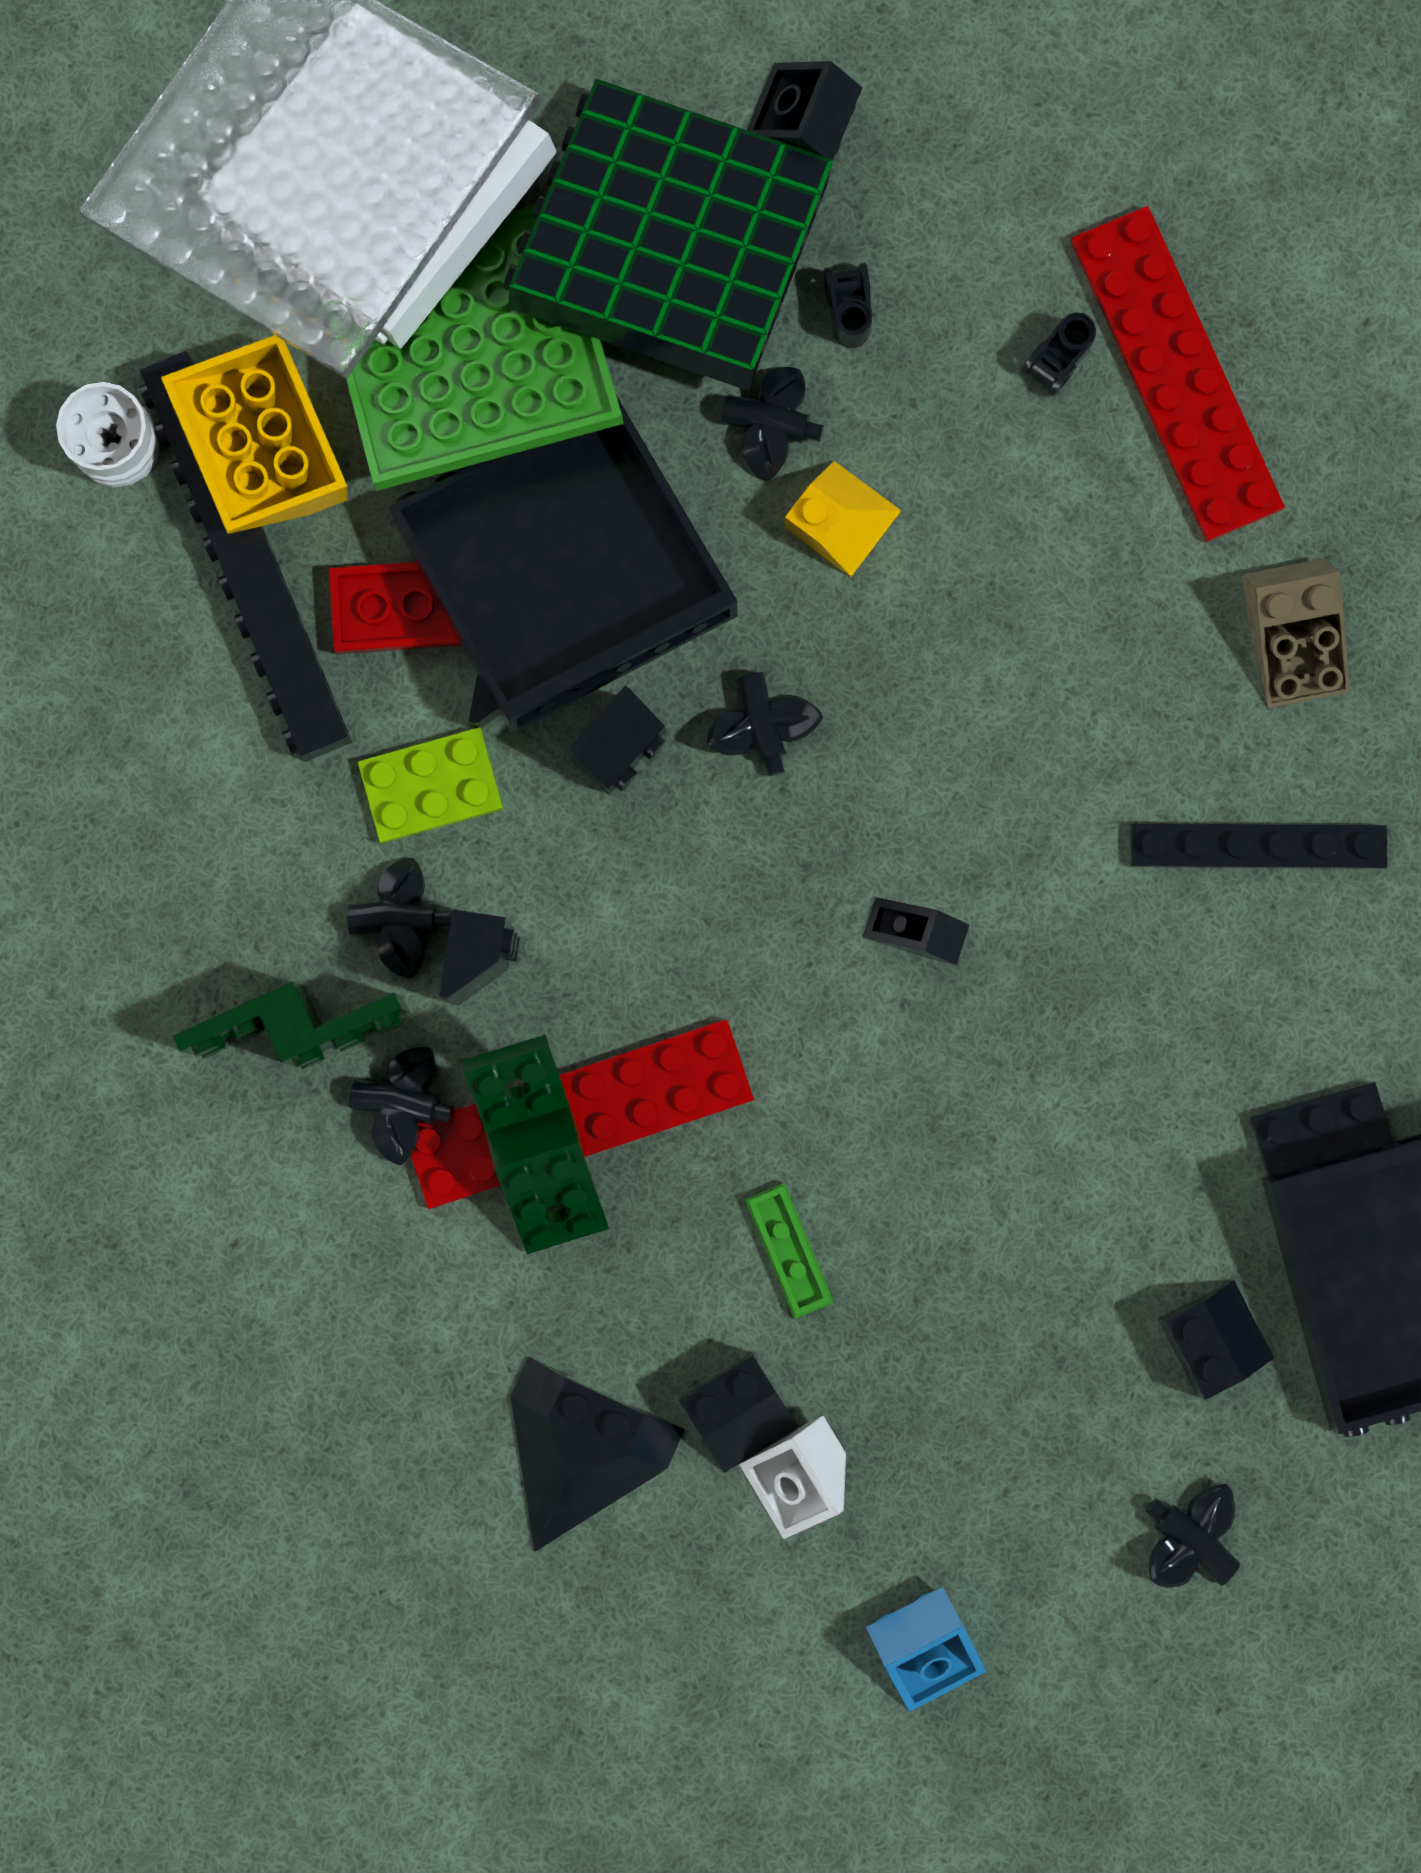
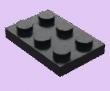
(1321, 1129)

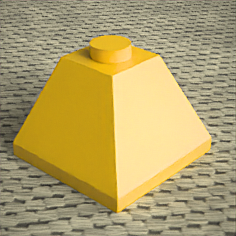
(840, 518)

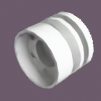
(102, 412)

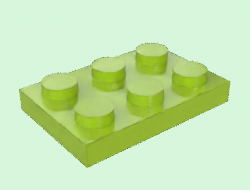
(430, 785)

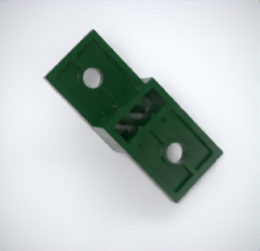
(292, 1026)
(535, 1144)

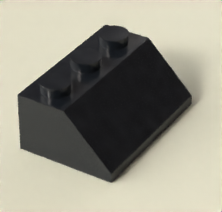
(476, 954)

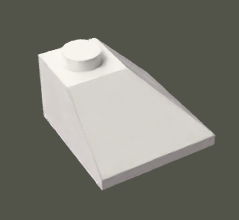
(800, 1477)

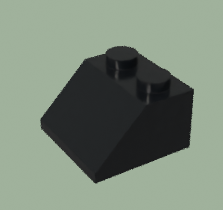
(806, 106)
(618, 741)
(1216, 1340)
(737, 1412)

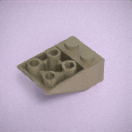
(1298, 631)

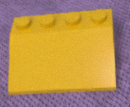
(256, 436)

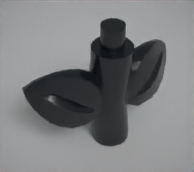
(771, 420)
(762, 723)
(399, 918)
(401, 1103)
(1193, 1538)

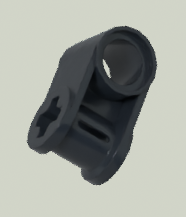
(849, 298)
(1056, 357)

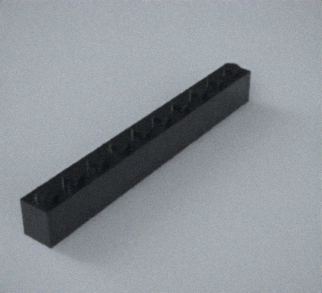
(259, 591)

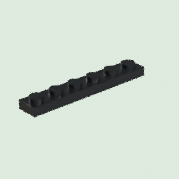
(1258, 846)

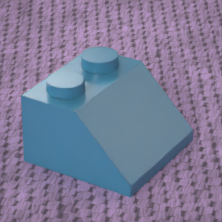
(925, 1649)

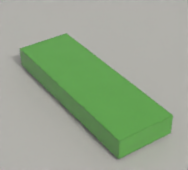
(789, 1251)

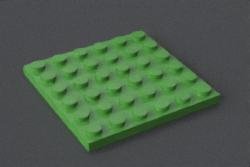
(478, 378)

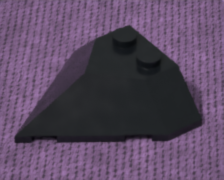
(581, 1449)

